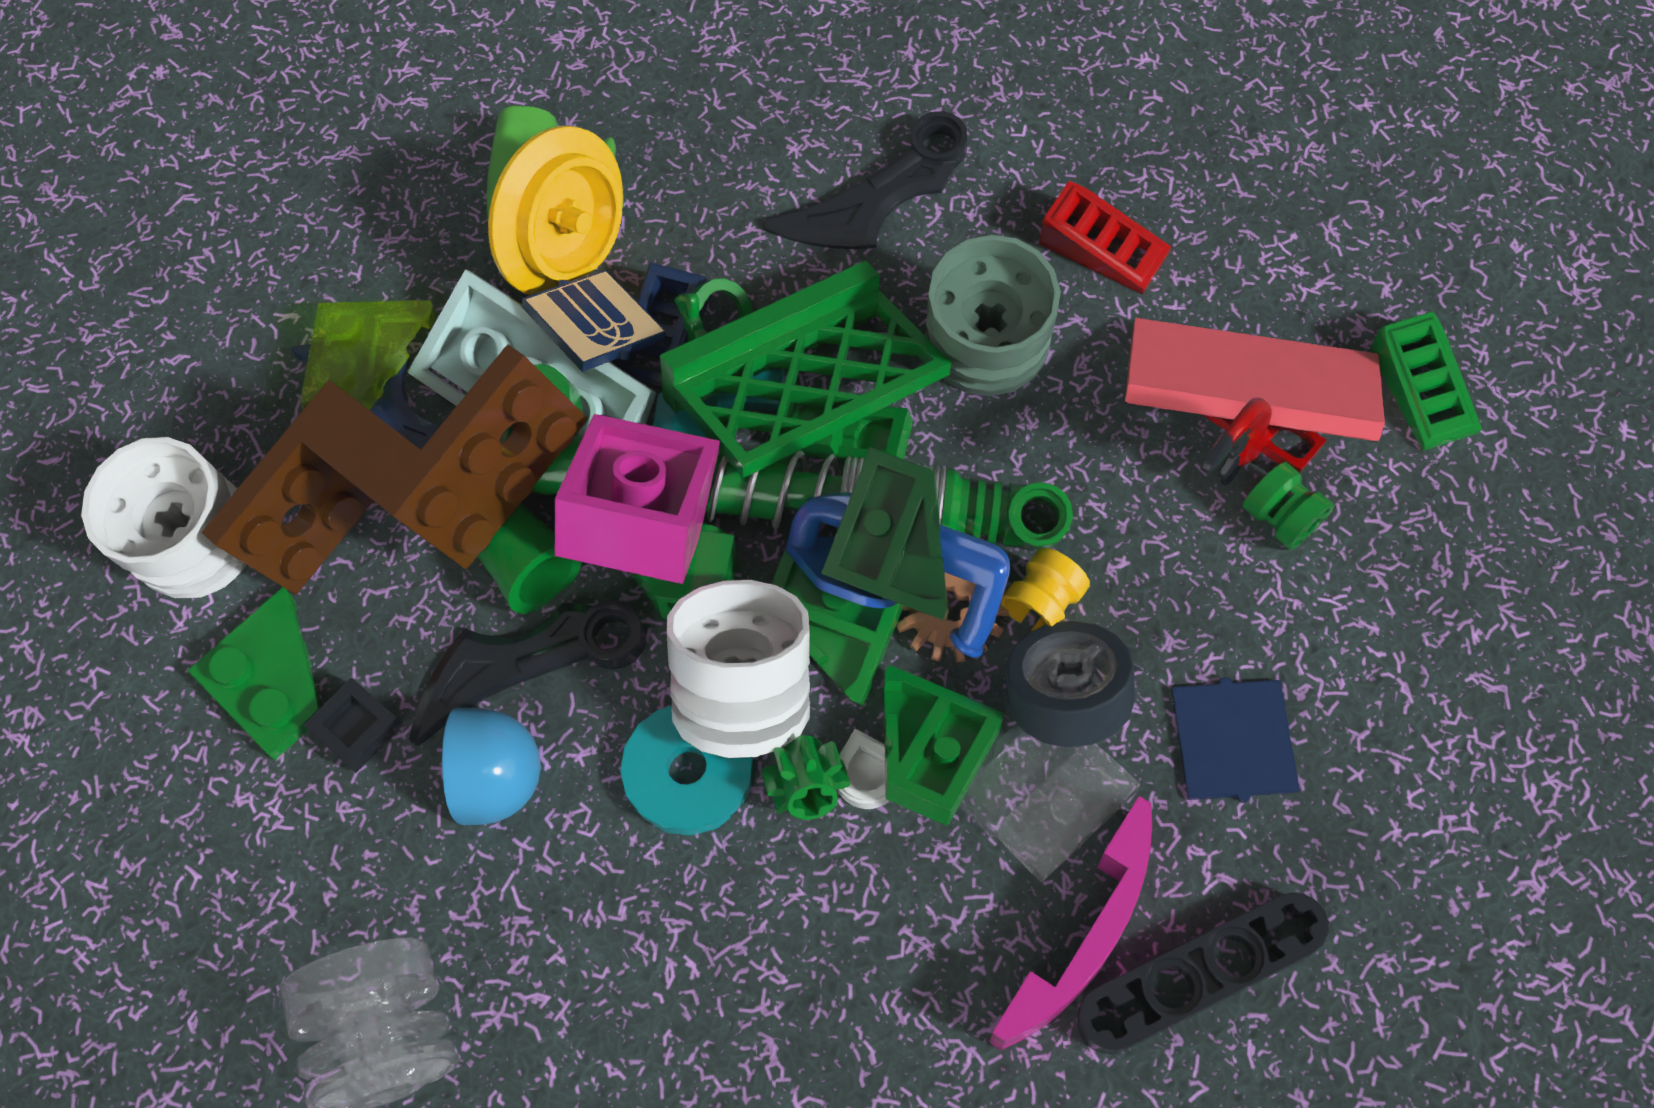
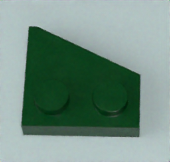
(892, 536)

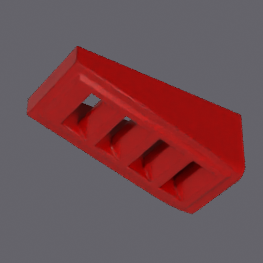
(1096, 212)

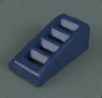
(656, 282)

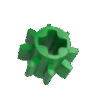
(805, 778)

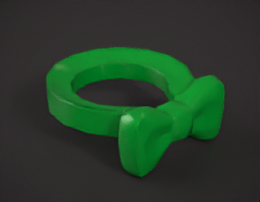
(691, 303)

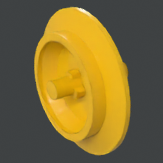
(555, 209)

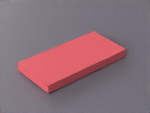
(1223, 370)

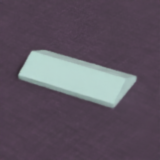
(481, 323)

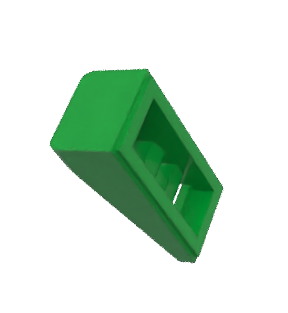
(1436, 351)

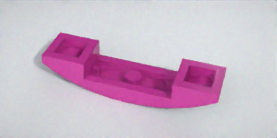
(1041, 1002)

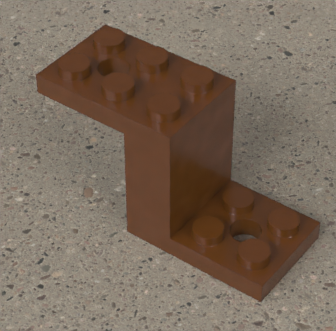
(346, 457)

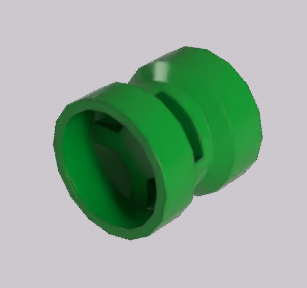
(1288, 505)

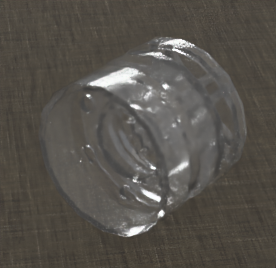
(367, 1024)

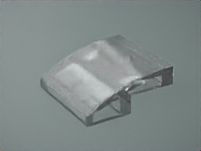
(1045, 797)

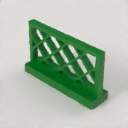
(778, 338)

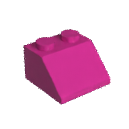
(635, 498)

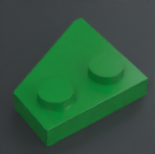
(843, 635)

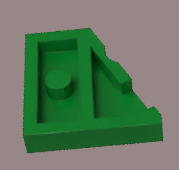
(264, 675)
(933, 743)

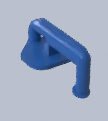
(962, 555)

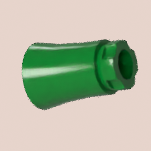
(525, 562)

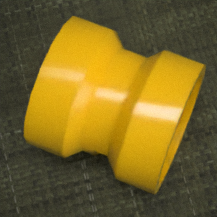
(1048, 588)

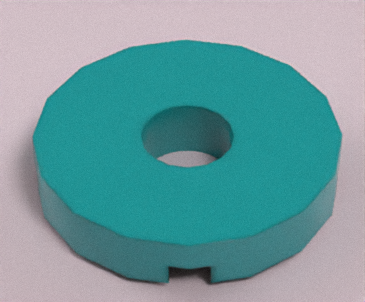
(673, 805)

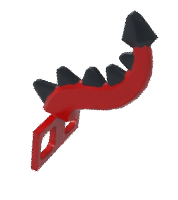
(1248, 437)

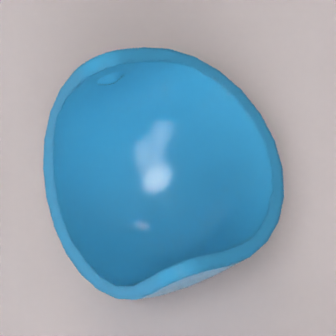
(487, 765)

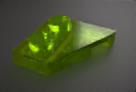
(362, 345)

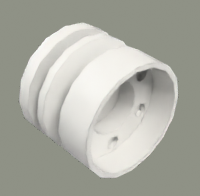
(150, 513)
(739, 667)

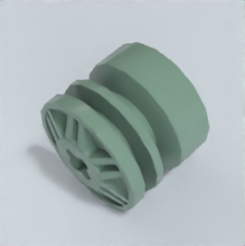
(991, 286)

